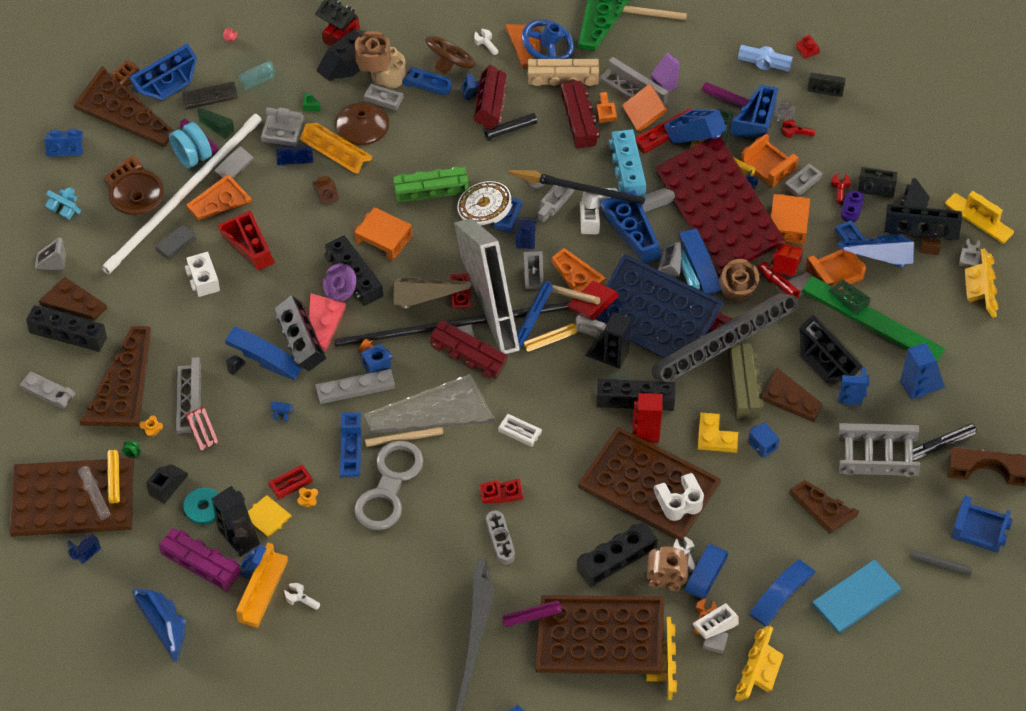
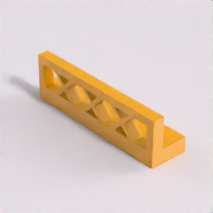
(334, 147)
(261, 587)

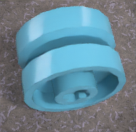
(190, 145)

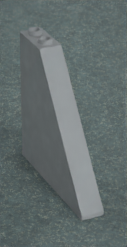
(484, 263)

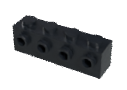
(367, 285)

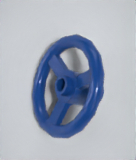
(547, 38)

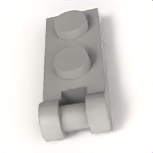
(46, 390)

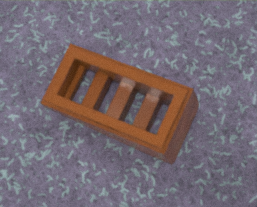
(127, 69)
(125, 166)

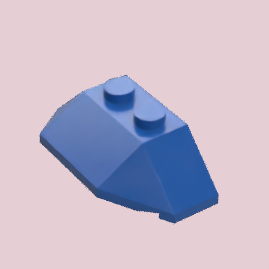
(166, 74)
(163, 619)

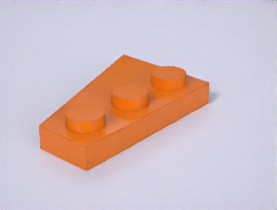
(515, 34)
(218, 198)
(575, 271)

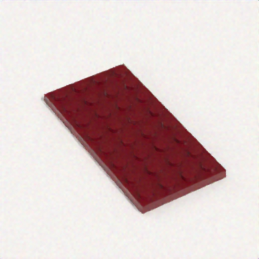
(719, 203)

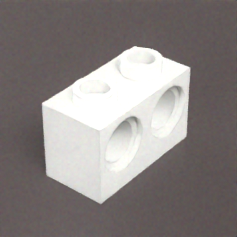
(202, 273)

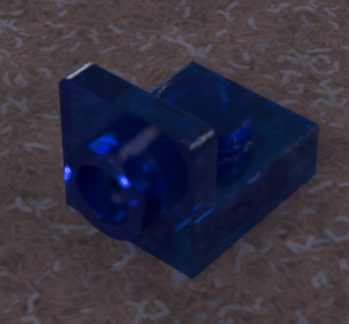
(86, 549)

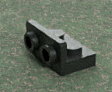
(336, 14)
(826, 84)
(877, 182)

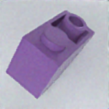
(667, 73)

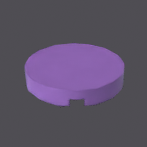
(339, 282)

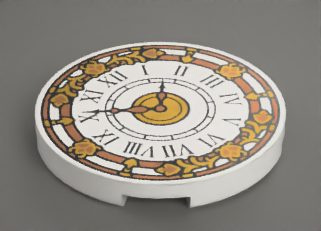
(485, 202)

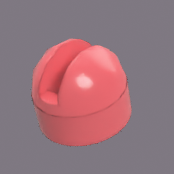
(229, 35)

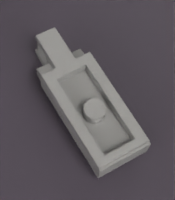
(553, 202)

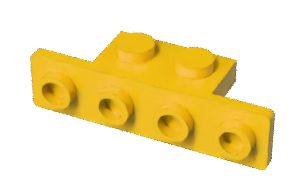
(981, 214)
(981, 284)
(668, 665)
(761, 665)

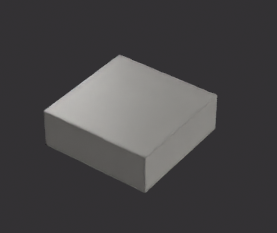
(716, 643)

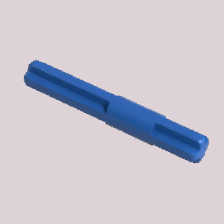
(533, 312)

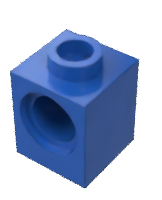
(378, 352)
(763, 439)

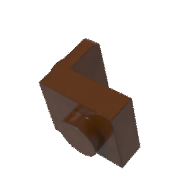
(326, 189)

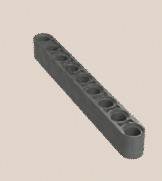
(716, 337)

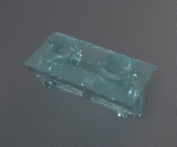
(257, 74)

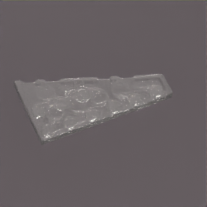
(442, 406)

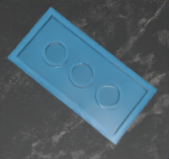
(856, 596)

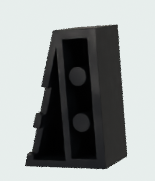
(612, 341)

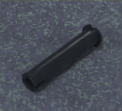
(510, 126)

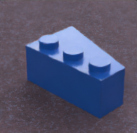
(696, 125)

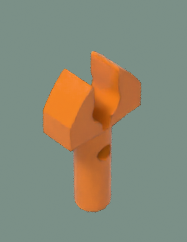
(700, 608)

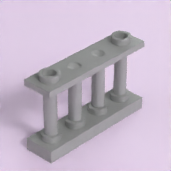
(881, 433)

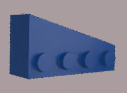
(632, 226)

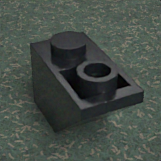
(916, 195)
(165, 482)

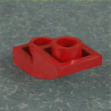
(462, 298)
(501, 492)

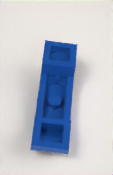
(350, 444)
(781, 591)

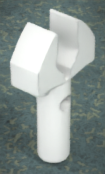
(486, 41)
(689, 547)
(292, 598)

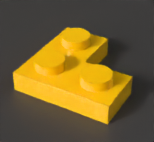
(711, 438)

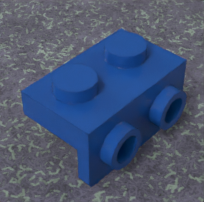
(64, 143)
(853, 388)

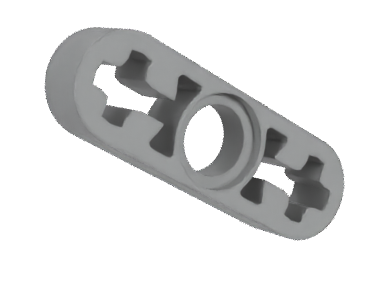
(499, 545)

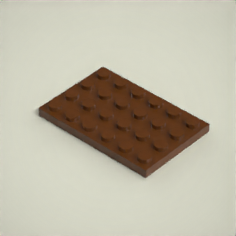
(627, 475)
(52, 498)
(602, 635)

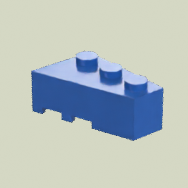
(757, 114)
(920, 372)

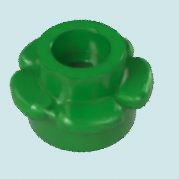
(131, 449)

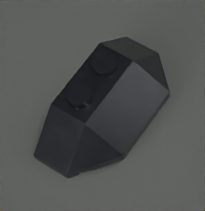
(341, 58)
(826, 352)

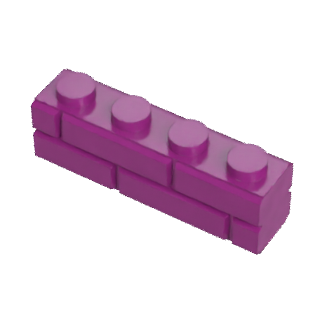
(200, 559)

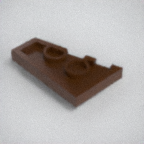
(791, 397)
(825, 510)

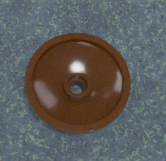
(362, 123)
(136, 192)

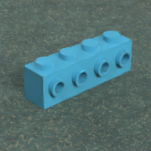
(627, 162)

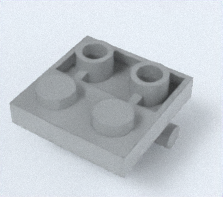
(282, 126)

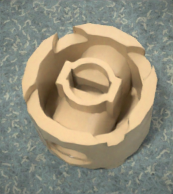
(395, 71)

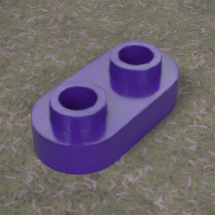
(853, 202)

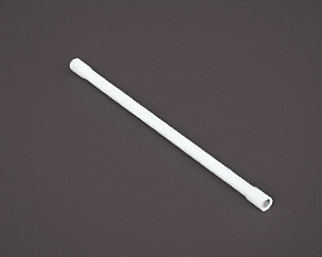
(116, 259)

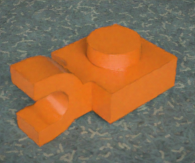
(605, 110)

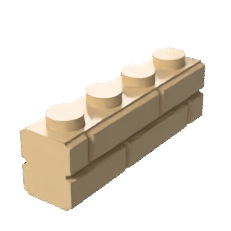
(561, 71)

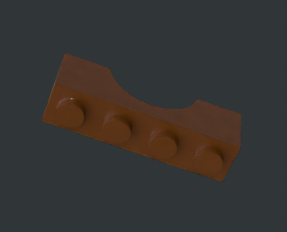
(966, 461)

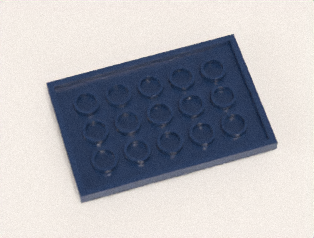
(661, 308)

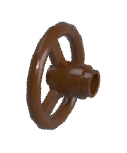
(448, 55)

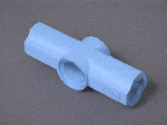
(765, 58)

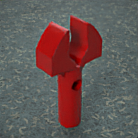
(795, 129)
(840, 187)

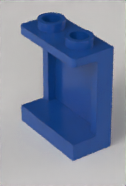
(981, 526)

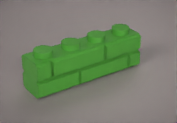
(430, 184)

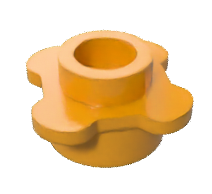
(153, 430)
(307, 502)

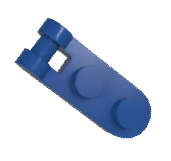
(427, 81)

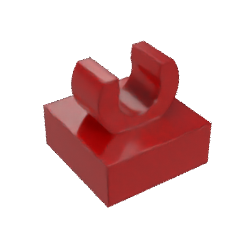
(807, 47)

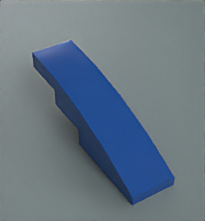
(700, 261)
(264, 352)

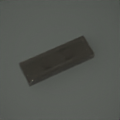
(209, 95)

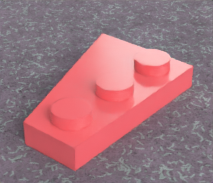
(325, 317)

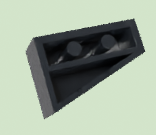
(234, 521)

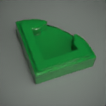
(310, 103)

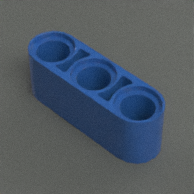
(706, 571)

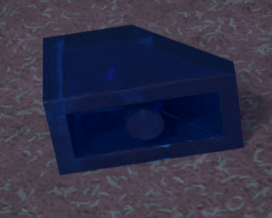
(526, 232)

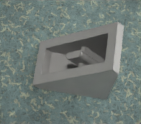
(52, 256)
(533, 269)

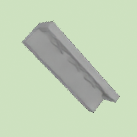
(628, 76)
(193, 398)

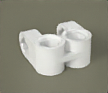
(682, 501)

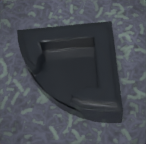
(234, 364)

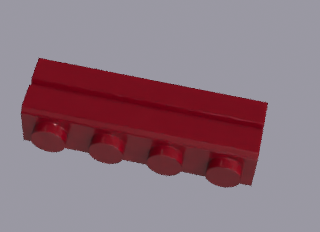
(490, 97)
(579, 114)
(468, 349)

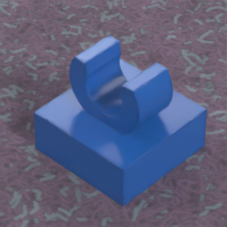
(469, 87)
(281, 408)

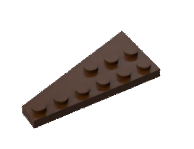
(118, 106)
(122, 388)

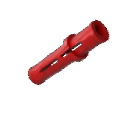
(778, 279)

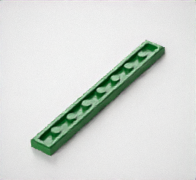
(871, 319)

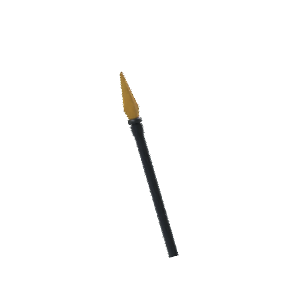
(535, 177)

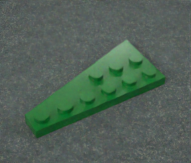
(598, 21)

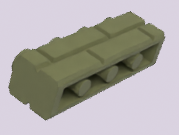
(744, 381)

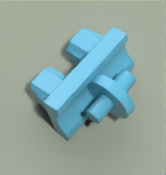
(56, 200)

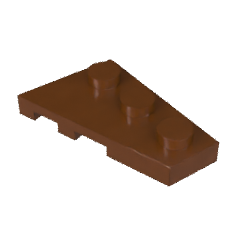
(72, 298)

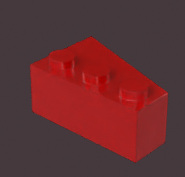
(247, 240)
(647, 417)

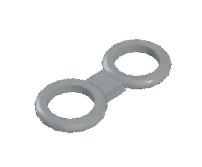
(389, 485)

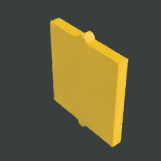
(268, 516)

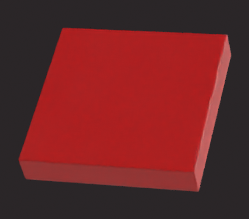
(592, 310)

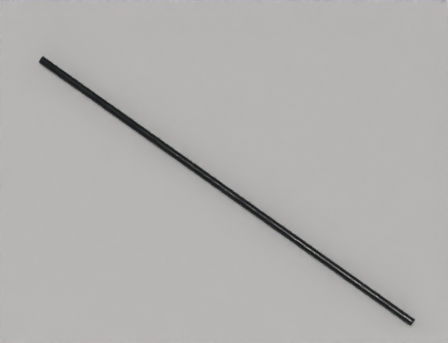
(457, 323)

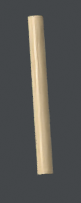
(653, 12)
(575, 294)
(404, 436)

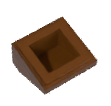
(930, 245)

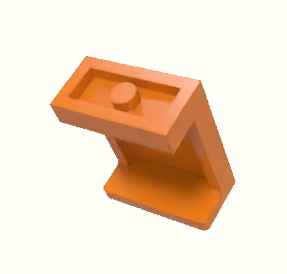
(770, 162)
(791, 217)
(384, 232)
(837, 267)

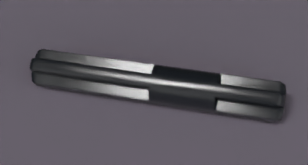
(943, 441)

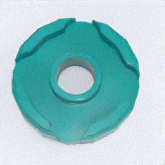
(194, 500)

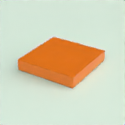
(644, 108)

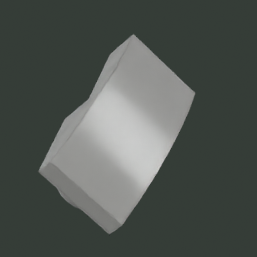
(234, 163)

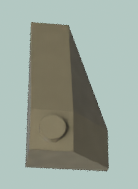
(414, 290)

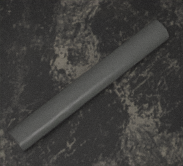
(941, 563)

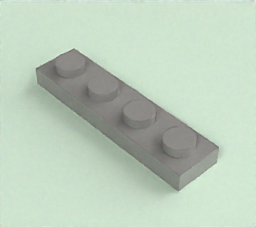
(355, 386)

